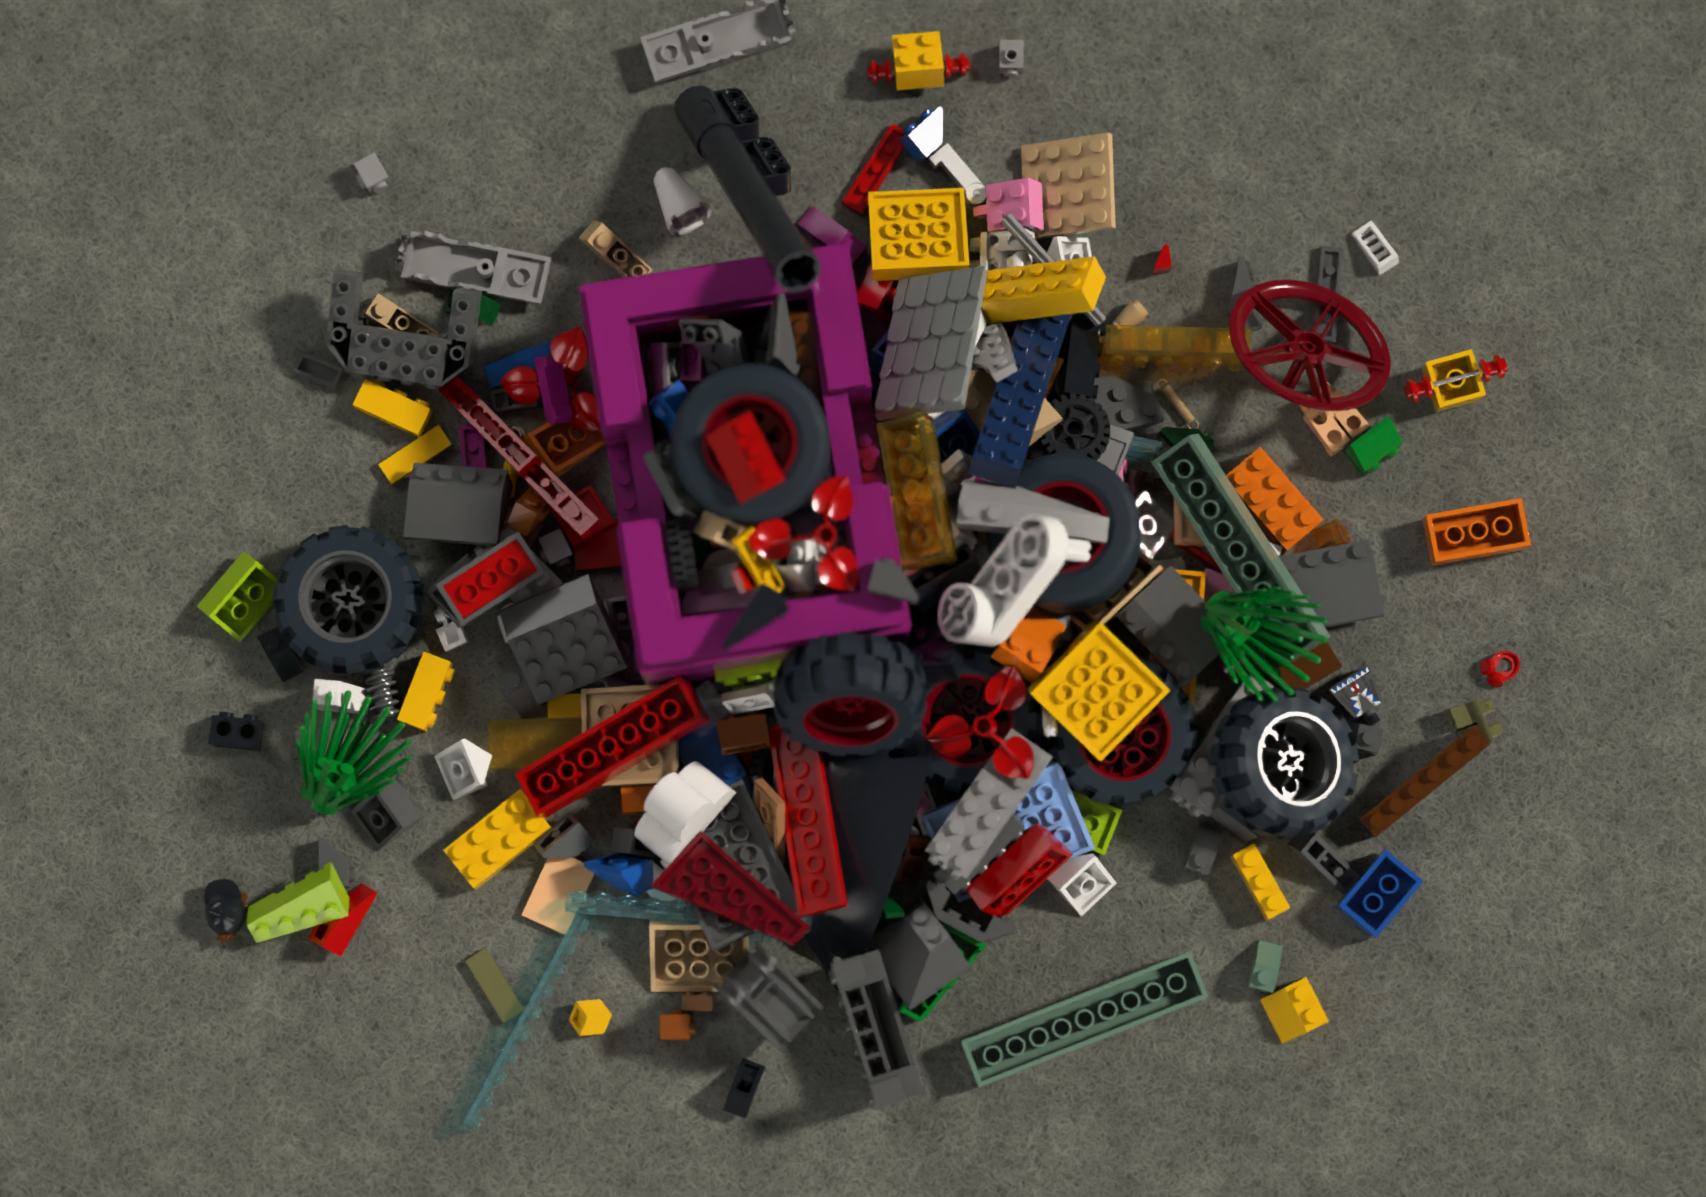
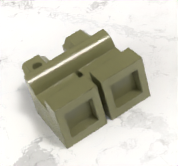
(1474, 713)

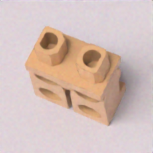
(1335, 428)

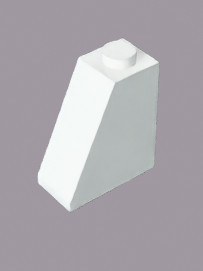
(338, 688)

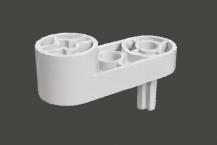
(1008, 582)

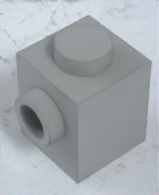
(1011, 57)
(371, 174)
(555, 549)

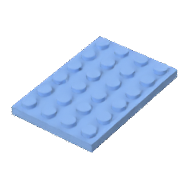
(1047, 804)

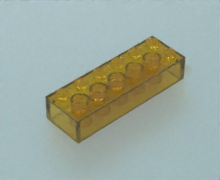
(1170, 346)
(917, 491)

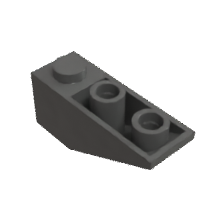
(1240, 285)

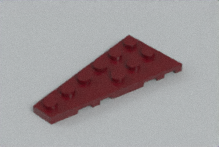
(718, 884)

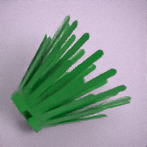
(1239, 625)
(333, 778)

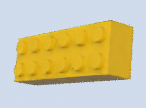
(1042, 290)

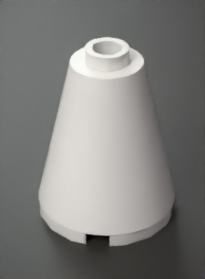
(679, 202)

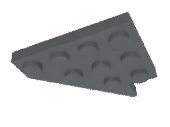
(1123, 402)

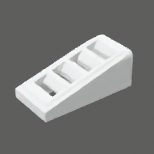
(1385, 264)

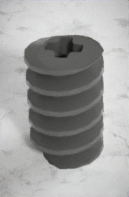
(381, 692)

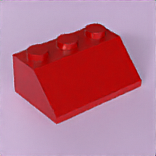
(877, 296)
(745, 458)

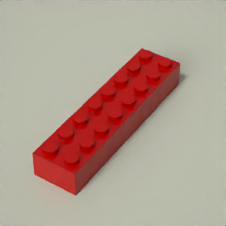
(612, 746)

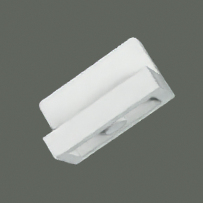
(749, 697)

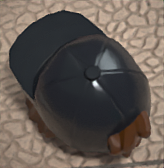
(225, 908)

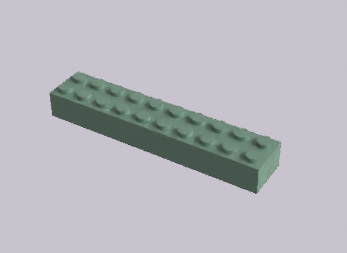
(1229, 528)
(1084, 1019)

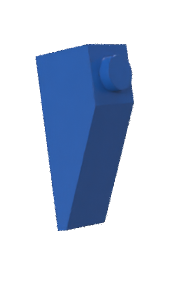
(497, 370)

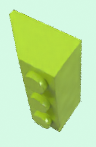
(240, 596)

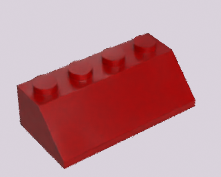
(1018, 871)

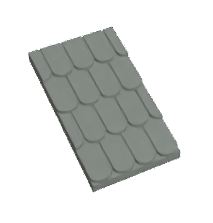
(931, 343)

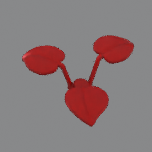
(572, 351)
(837, 569)
(1016, 756)

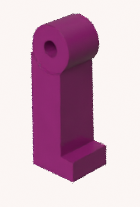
(553, 390)

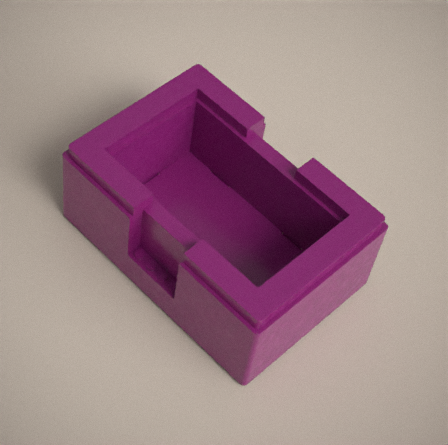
(646, 309)

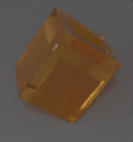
(1331, 534)

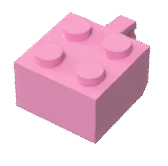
(1017, 197)

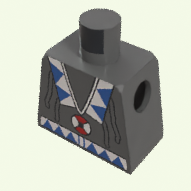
(1358, 696)

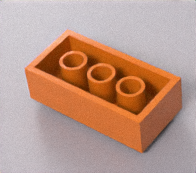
(1273, 500)
(1476, 532)

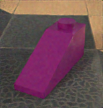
(830, 232)

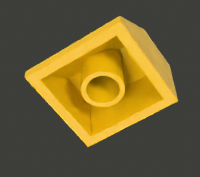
(1294, 1010)

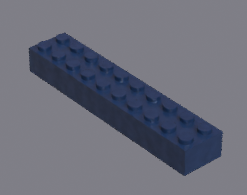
(1018, 401)

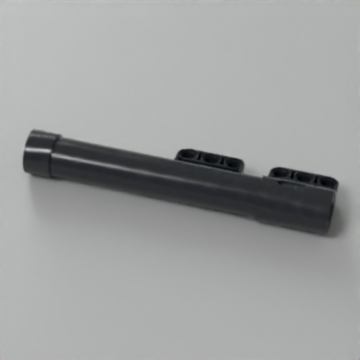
(752, 176)

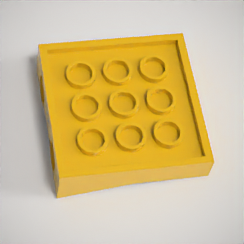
(917, 232)
(1098, 689)

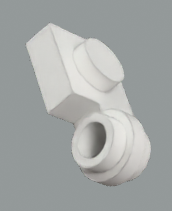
(449, 634)

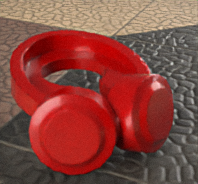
(1497, 679)

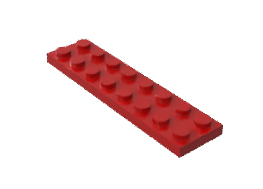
(808, 826)

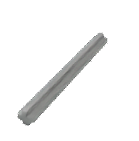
(1040, 256)

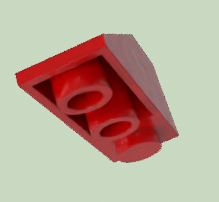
(339, 932)

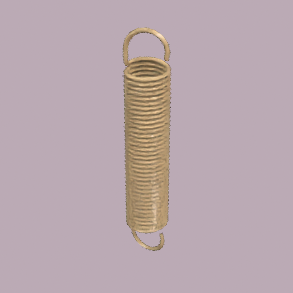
(1176, 402)

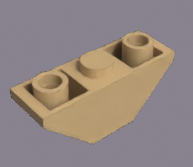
(718, 529)

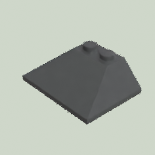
(774, 340)
(917, 954)

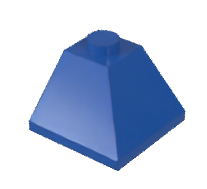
(623, 872)

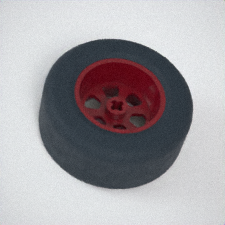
(785, 404)
(1097, 490)

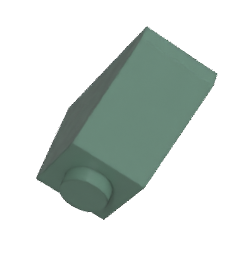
(1265, 967)

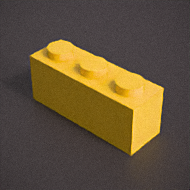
(393, 407)
(426, 692)
(1260, 882)

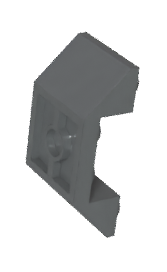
(718, 342)
(997, 928)

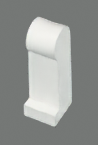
(960, 173)

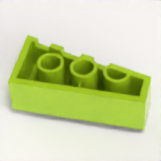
(299, 906)

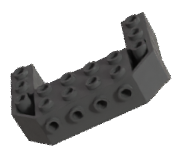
(400, 353)
(884, 1026)

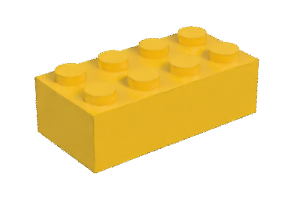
(497, 840)

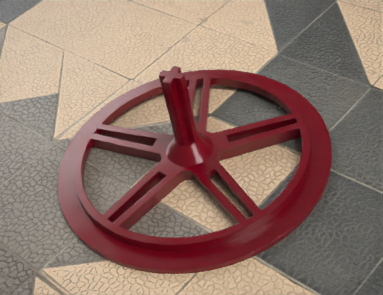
(1309, 347)

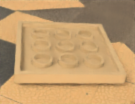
(1075, 183)
(602, 703)

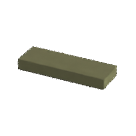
(494, 985)

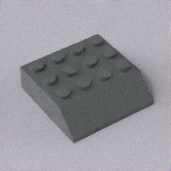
(563, 639)

